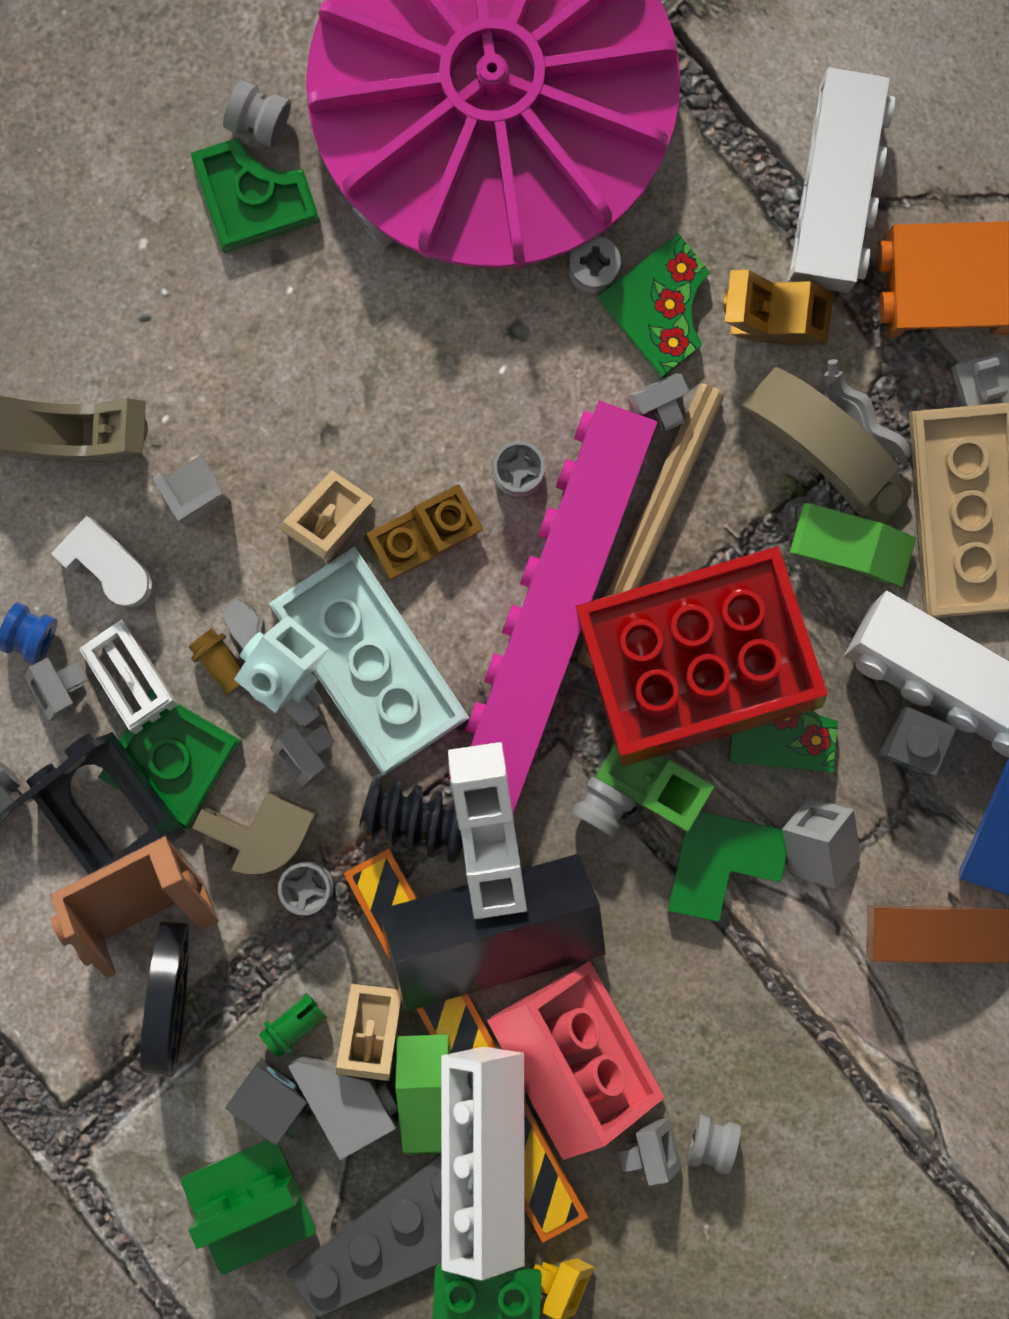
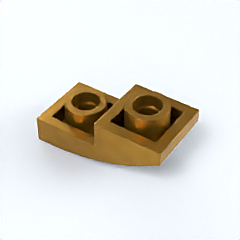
(423, 533)

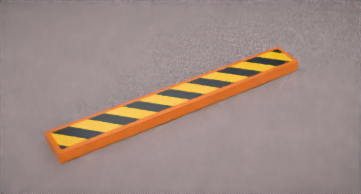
(548, 1192)

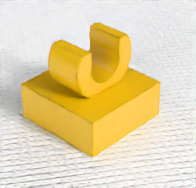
(564, 1286)

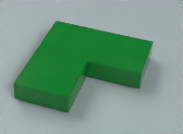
(713, 850)

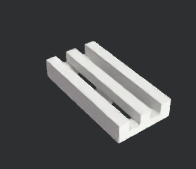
(150, 709)

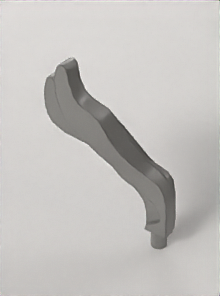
(861, 410)

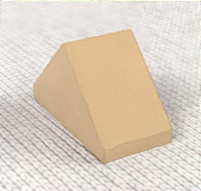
(327, 516)
(369, 1032)

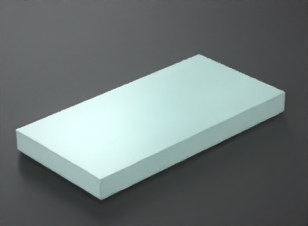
(372, 662)

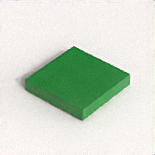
(179, 758)

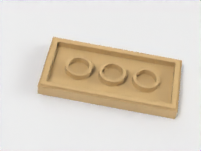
(962, 507)

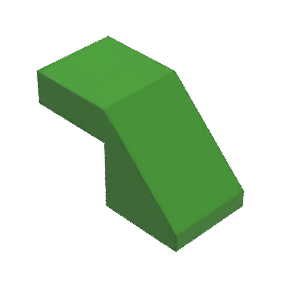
(853, 544)
(658, 786)
(420, 1091)

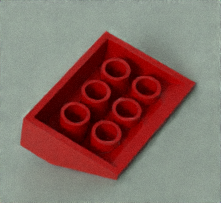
(701, 656)

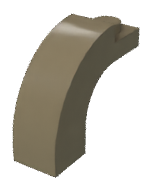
(72, 431)
(830, 441)

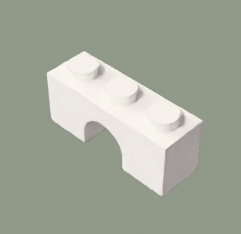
(487, 830)

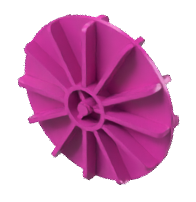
(493, 120)

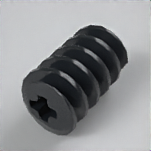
(411, 817)

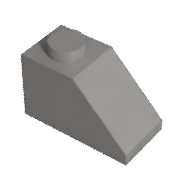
(347, 1107)

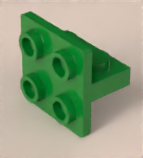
(247, 1206)
(504, 1296)

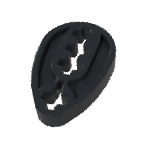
(165, 1001)

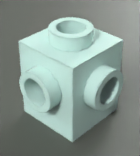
(280, 664)

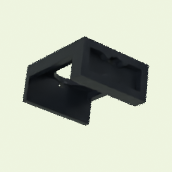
(52, 793)

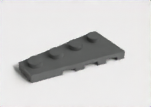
(377, 1247)

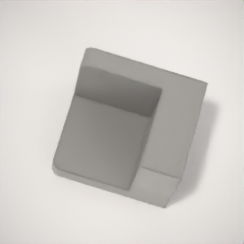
(191, 491)
(821, 842)

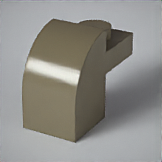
(271, 840)

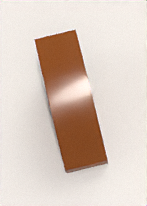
(937, 934)

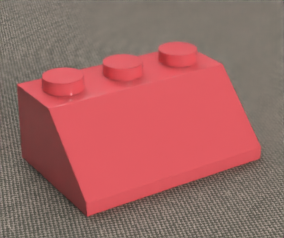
(577, 1061)

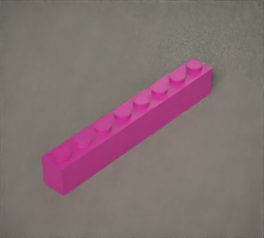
(563, 577)

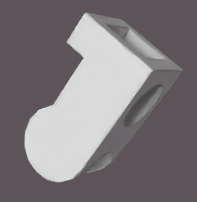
(122, 575)

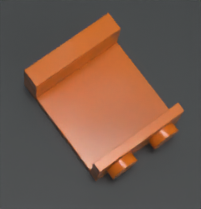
(945, 277)

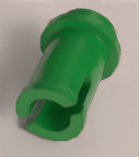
(291, 1027)

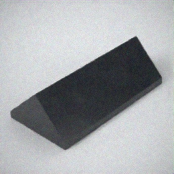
(447, 953)

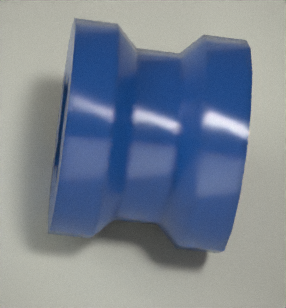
(27, 633)

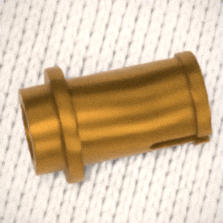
(217, 660)

